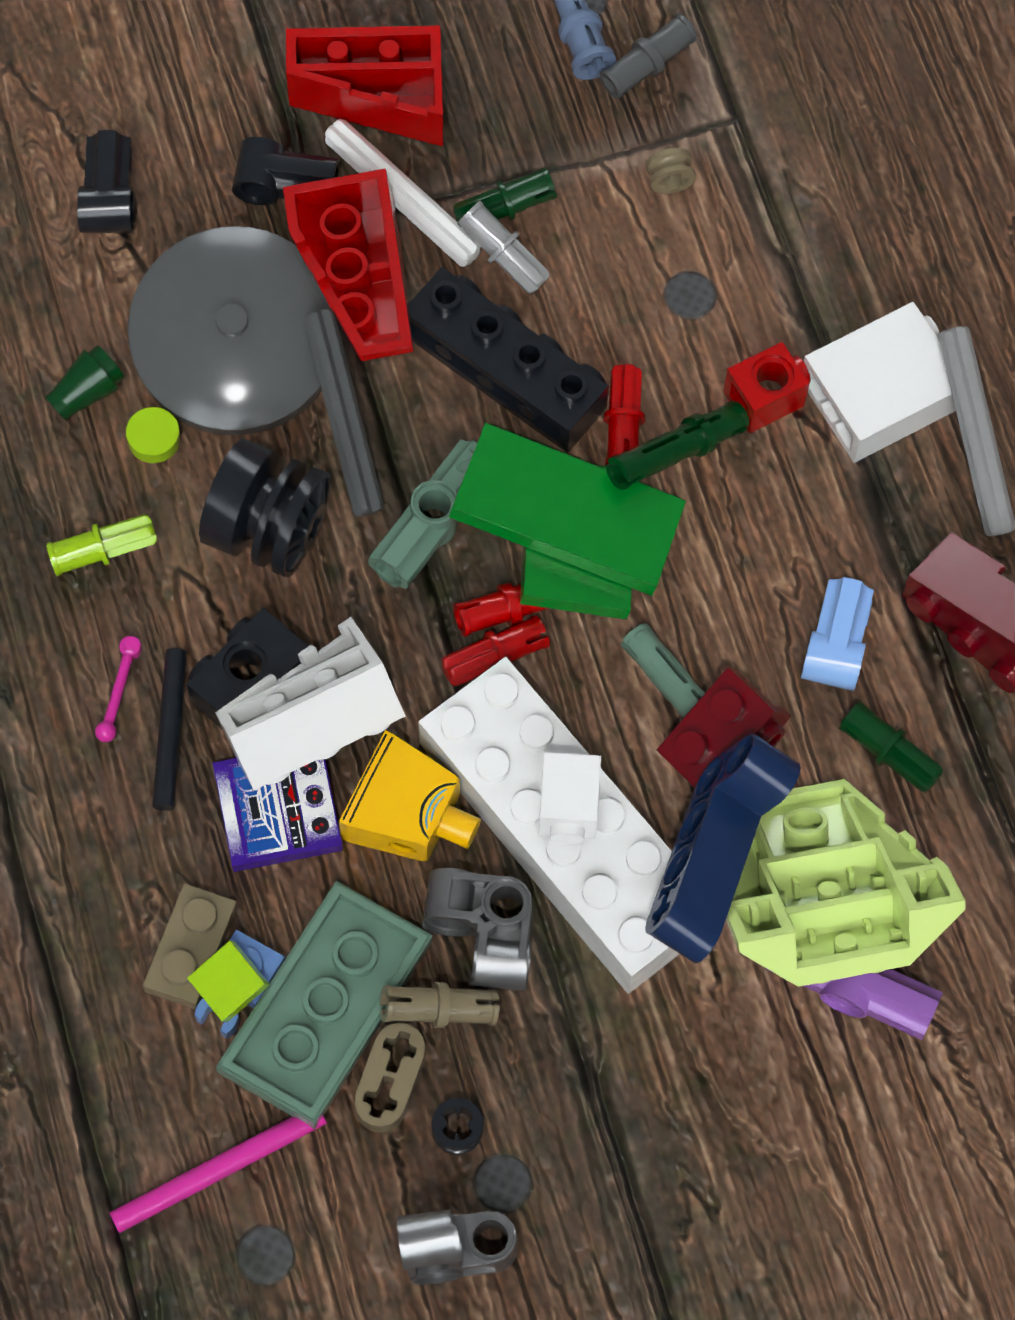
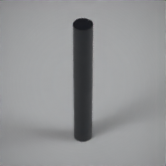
(169, 729)

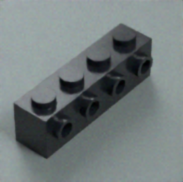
(507, 359)

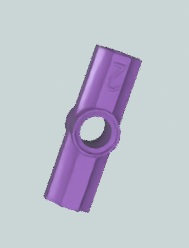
(885, 997)

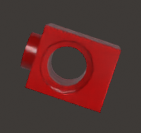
(762, 404)

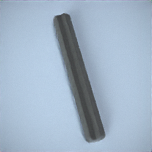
(344, 413)

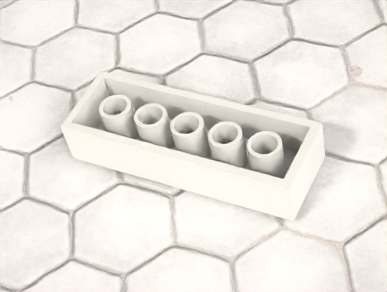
(603, 887)

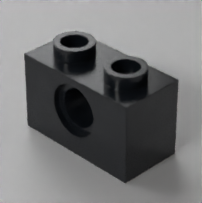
(253, 642)

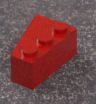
(370, 77)

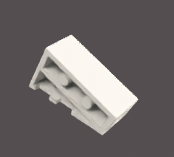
(311, 709)

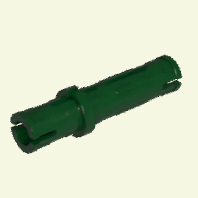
(695, 436)

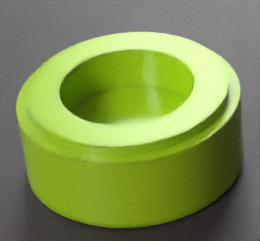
(153, 435)

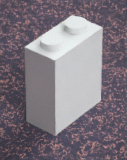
(881, 381)

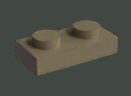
(190, 938)

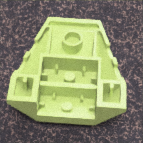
(837, 890)

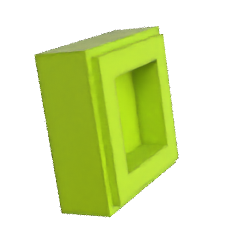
(228, 981)

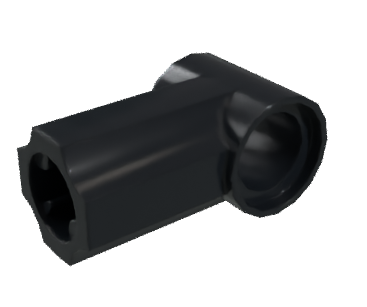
(267, 168)
(107, 198)

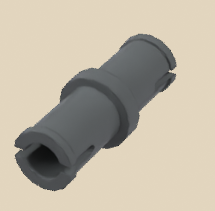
(648, 56)

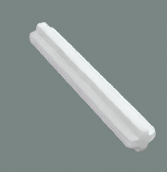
(407, 195)

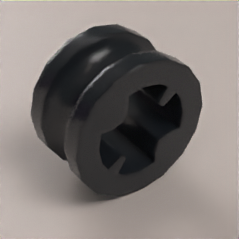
(439, 1126)

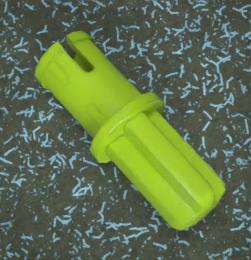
(101, 544)

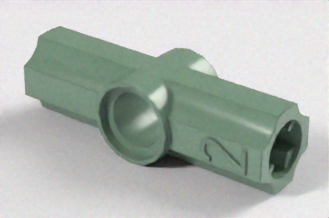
(416, 536)

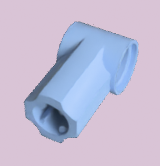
(837, 645)

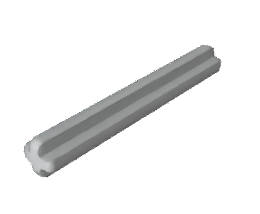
(977, 431)

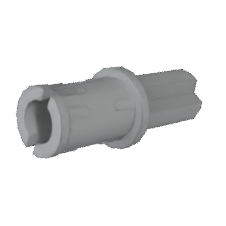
(504, 248)

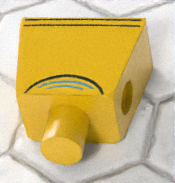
(406, 804)

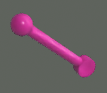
(130, 649)

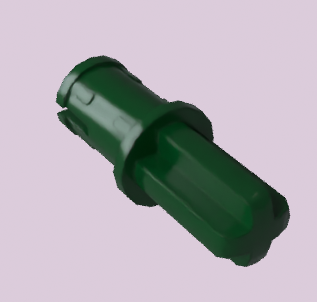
(512, 196)
(891, 747)

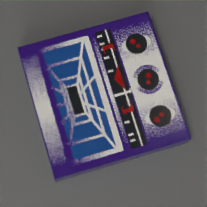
(278, 819)

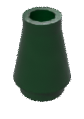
(85, 382)

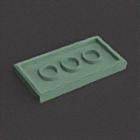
(323, 1004)

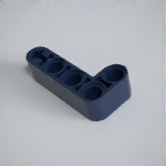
(716, 843)

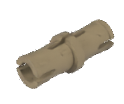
(439, 1005)

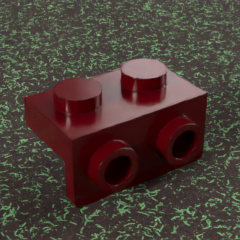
(720, 720)

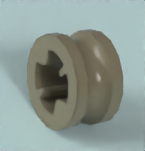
(670, 170)

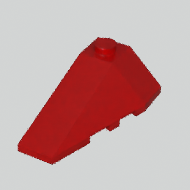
(355, 254)

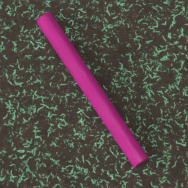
(210, 1172)

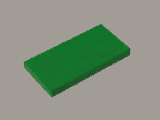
(567, 509)

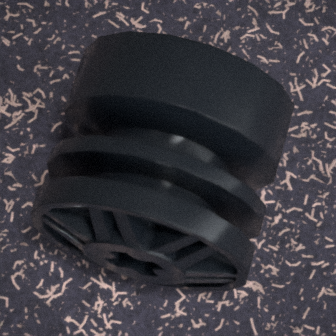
(253, 503)

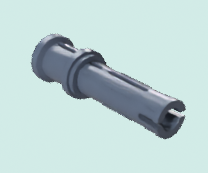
(581, 31)

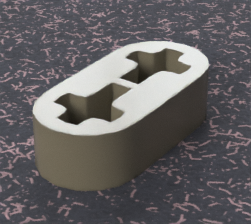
(377, 1073)

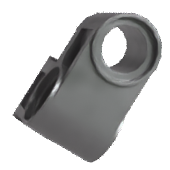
(462, 905)
(442, 1245)

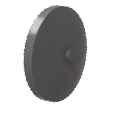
(226, 331)

